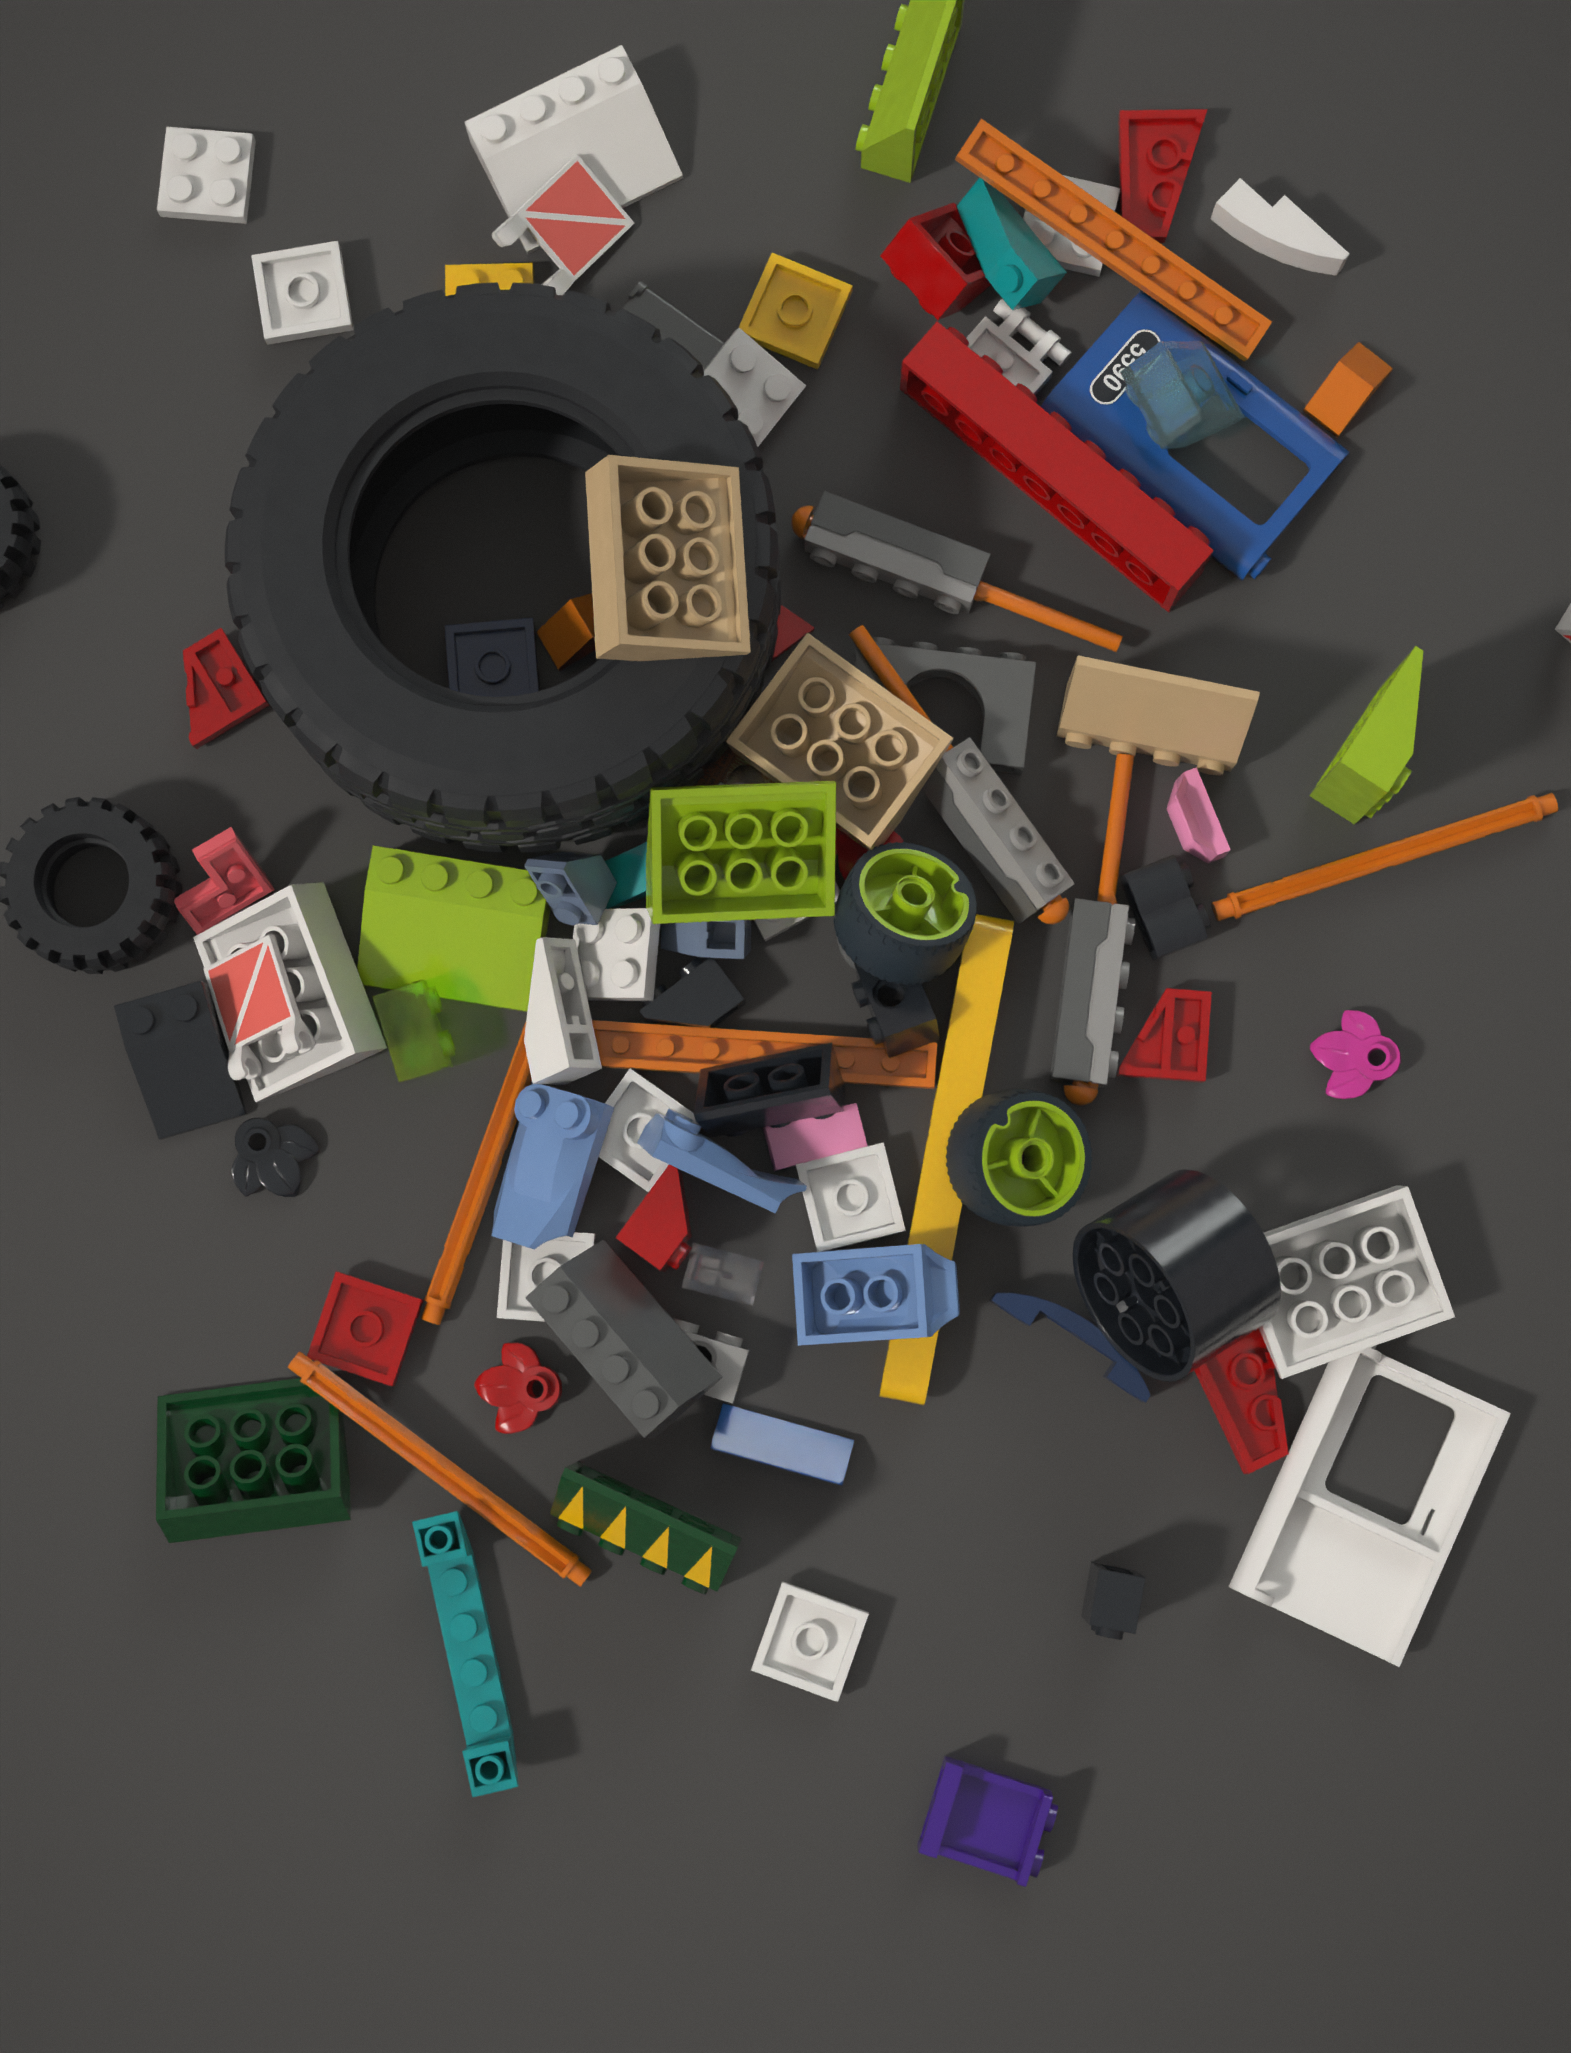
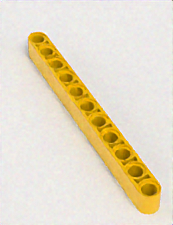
(958, 1085)

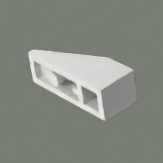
(559, 1021)

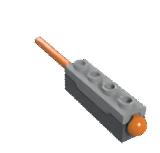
(919, 563)
(985, 816)
(1095, 967)

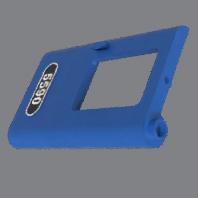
(1100, 411)

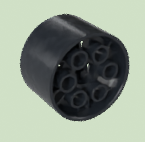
(1176, 1274)

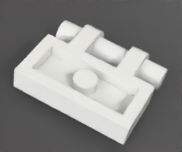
(1017, 362)

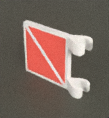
(570, 220)
(253, 1002)

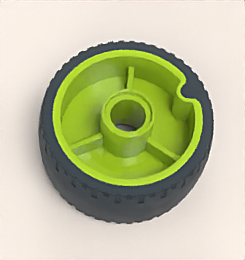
(904, 913)
(988, 1151)

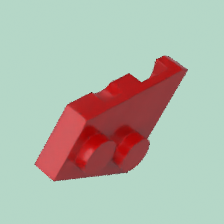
(218, 688)
(1172, 1039)

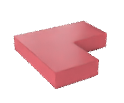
(233, 882)

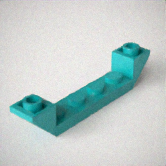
(470, 1653)

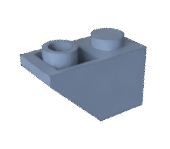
(573, 885)
(708, 939)

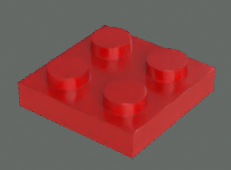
(365, 1328)

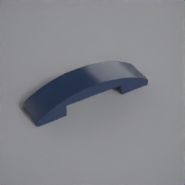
(1119, 1372)

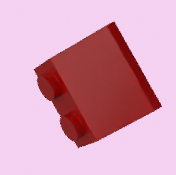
(937, 261)
(661, 1223)

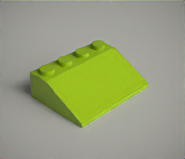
(910, 87)
(1377, 749)
(741, 852)
(450, 924)

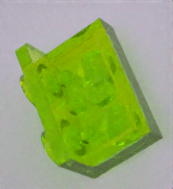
(414, 1030)

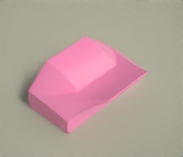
(1196, 819)

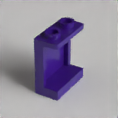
(987, 1820)

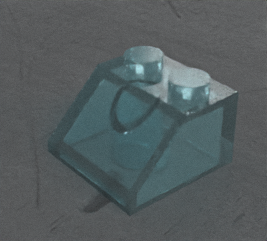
(1180, 393)

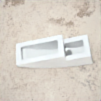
(1278, 231)

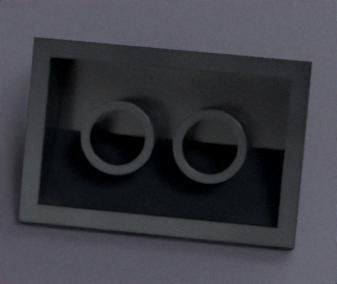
(769, 1091)

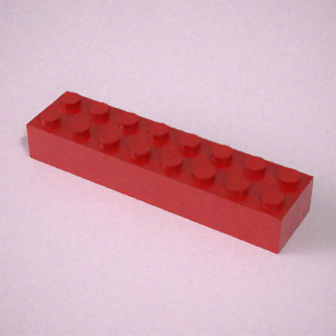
(1054, 465)

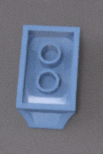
(678, 1143)
(549, 1165)
(873, 1294)

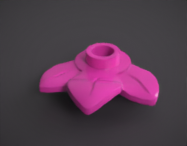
(1349, 1053)

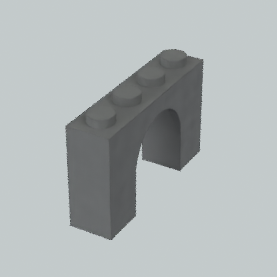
(998, 684)

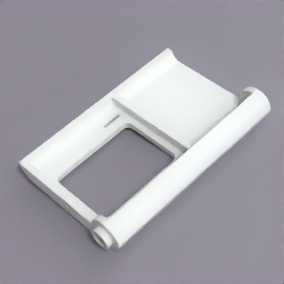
(1341, 1561)

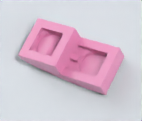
(815, 1138)

